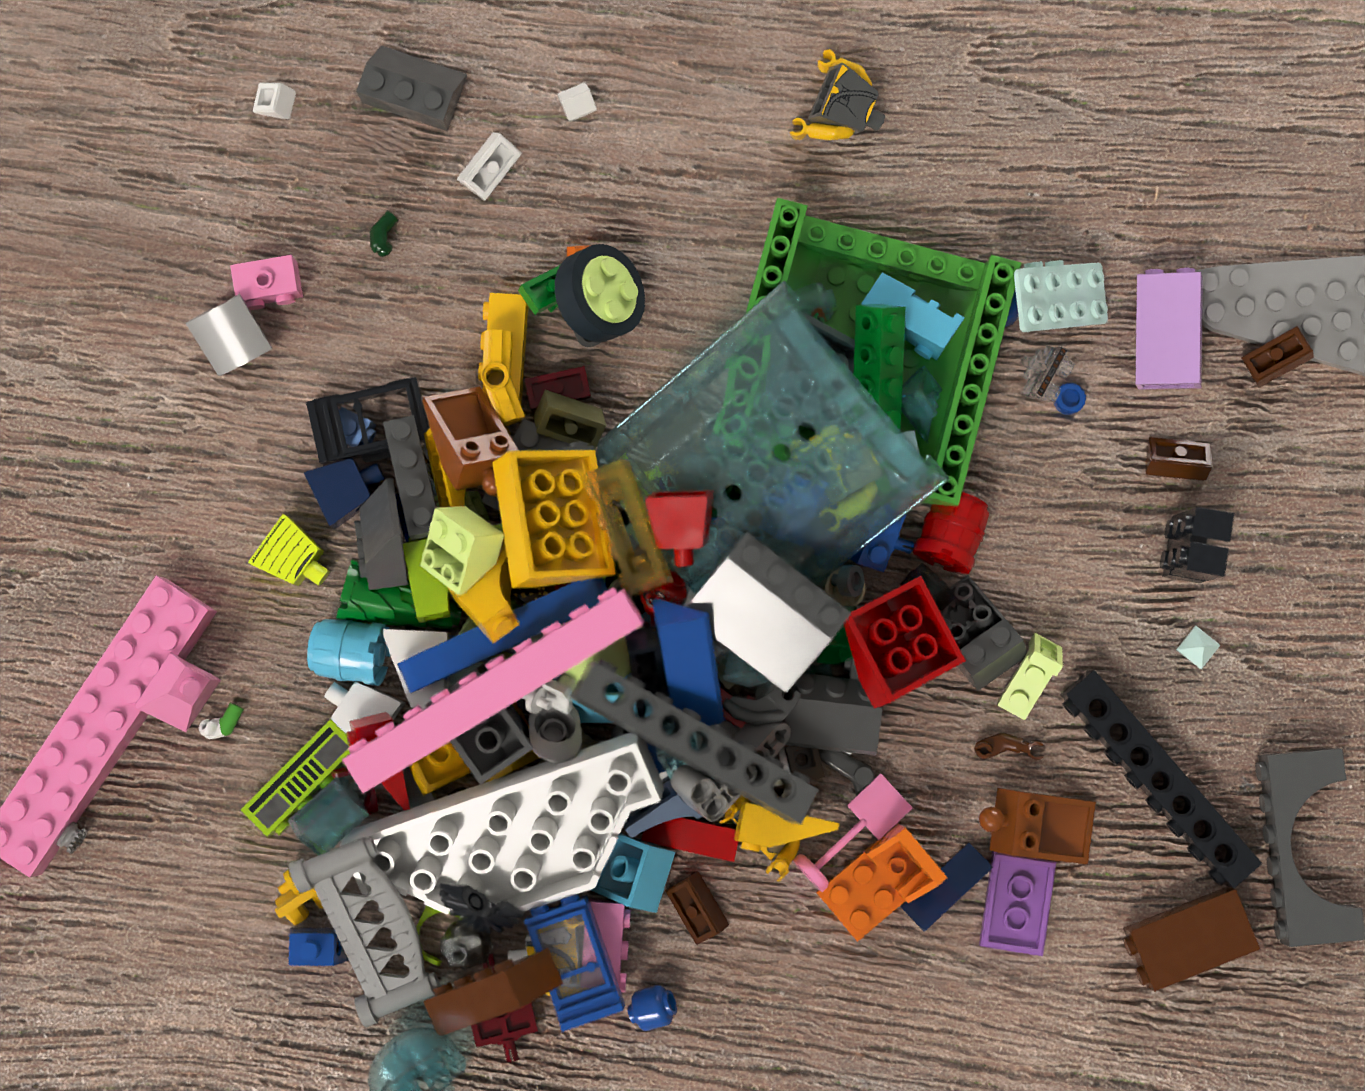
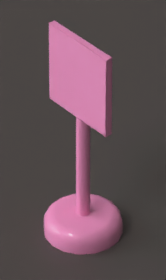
(877, 808)

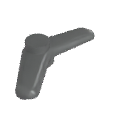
(855, 770)

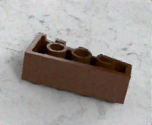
(492, 992)

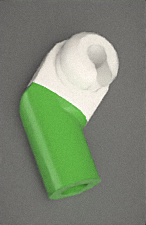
(221, 726)

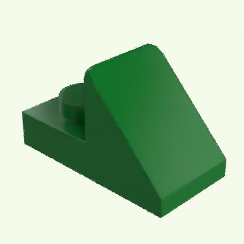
(540, 292)

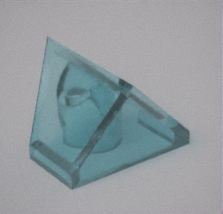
(919, 400)

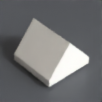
(577, 101)

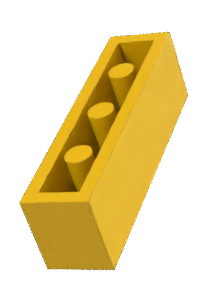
(507, 313)

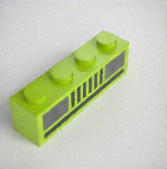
(298, 780)

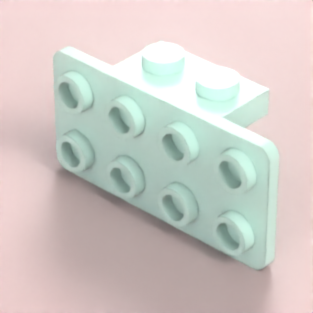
(1060, 295)

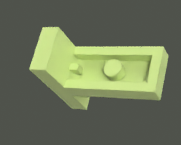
(1032, 676)

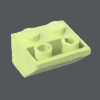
(460, 547)

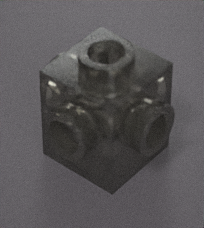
(464, 946)

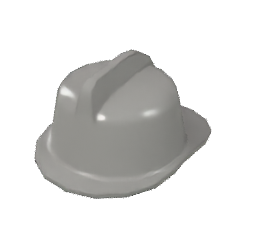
(555, 734)

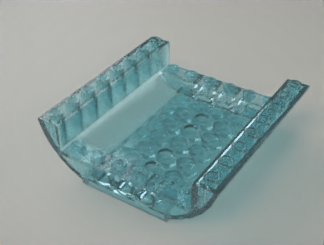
(721, 428)

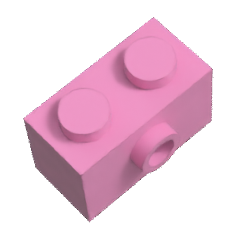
(267, 281)

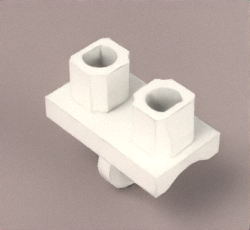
(552, 694)

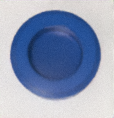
(1070, 399)

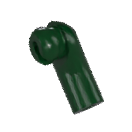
(379, 236)

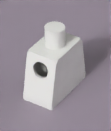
(359, 703)

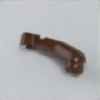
(1002, 742)

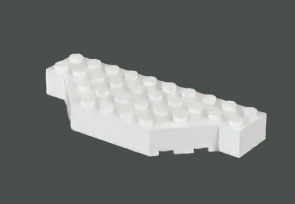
(521, 834)

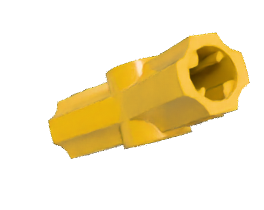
(498, 358)

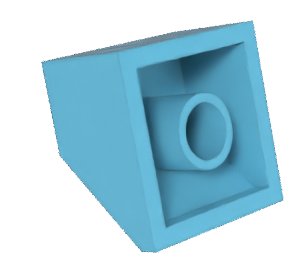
(635, 873)

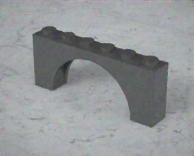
(1286, 785)

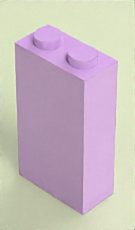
(1169, 329)

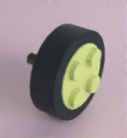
(599, 293)

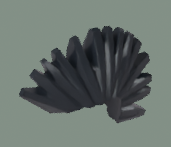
(477, 910)

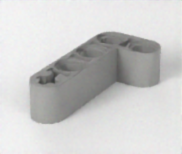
(709, 796)

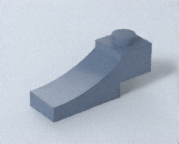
(667, 809)

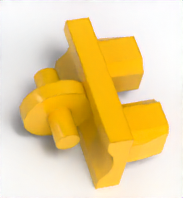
(291, 901)

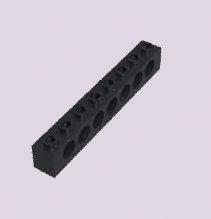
(1239, 858)

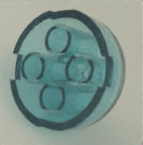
(416, 1055)

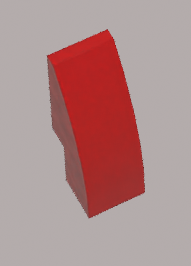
(695, 837)

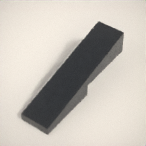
(647, 664)

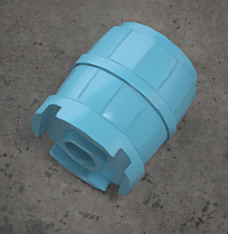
(348, 651)

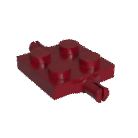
(506, 1027)

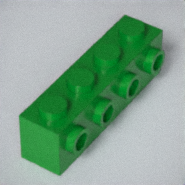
(881, 355)

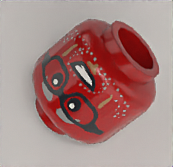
(672, 592)

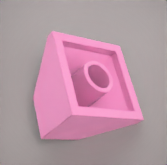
(177, 692)

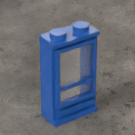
(581, 959)

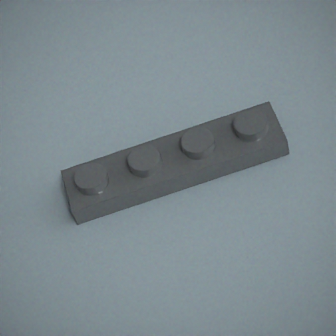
(411, 475)

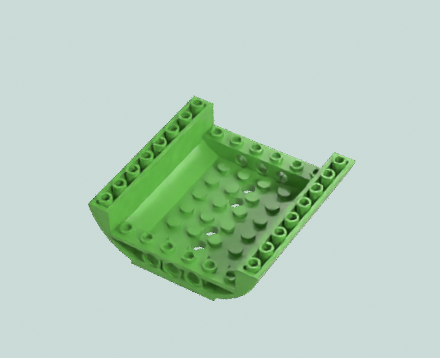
(849, 263)

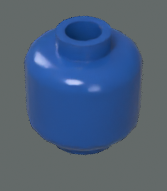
(652, 1007)

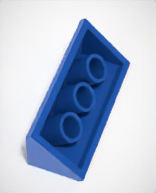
(689, 660)

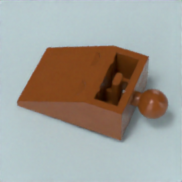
(467, 437)
(1039, 826)

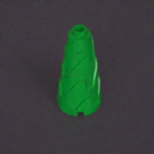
(385, 605)

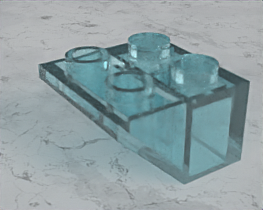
(328, 816)

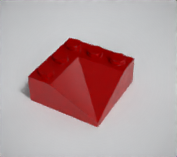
(900, 642)

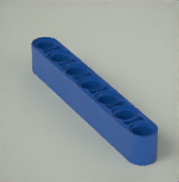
(475, 646)

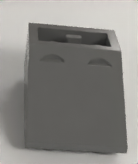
(981, 634)

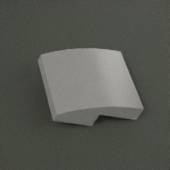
(229, 335)

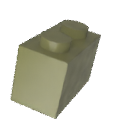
(569, 419)

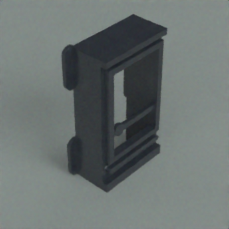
(329, 431)

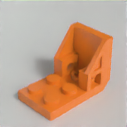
(880, 881)

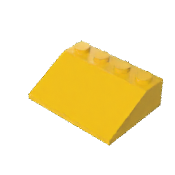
(550, 518)

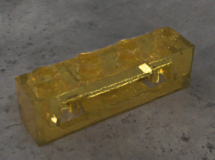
(609, 519)

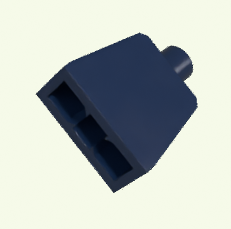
(342, 488)

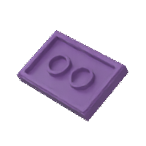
(1017, 904)

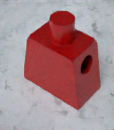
(681, 521)

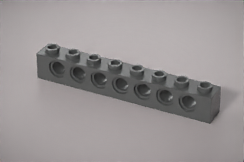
(797, 792)

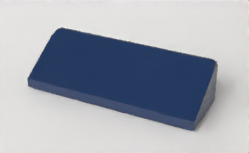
(963, 873)

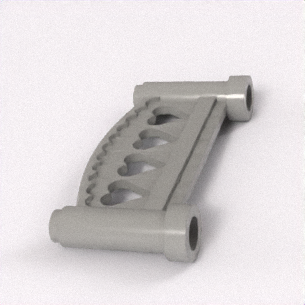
(329, 876)

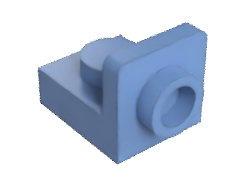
(352, 428)

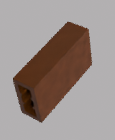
(1190, 939)

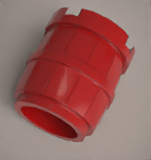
(953, 534)

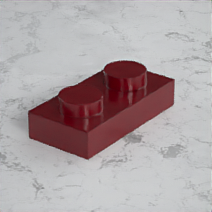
(569, 383)

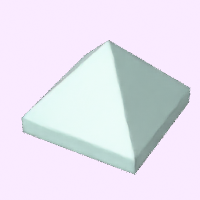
(1198, 647)

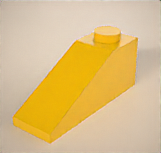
(762, 828)

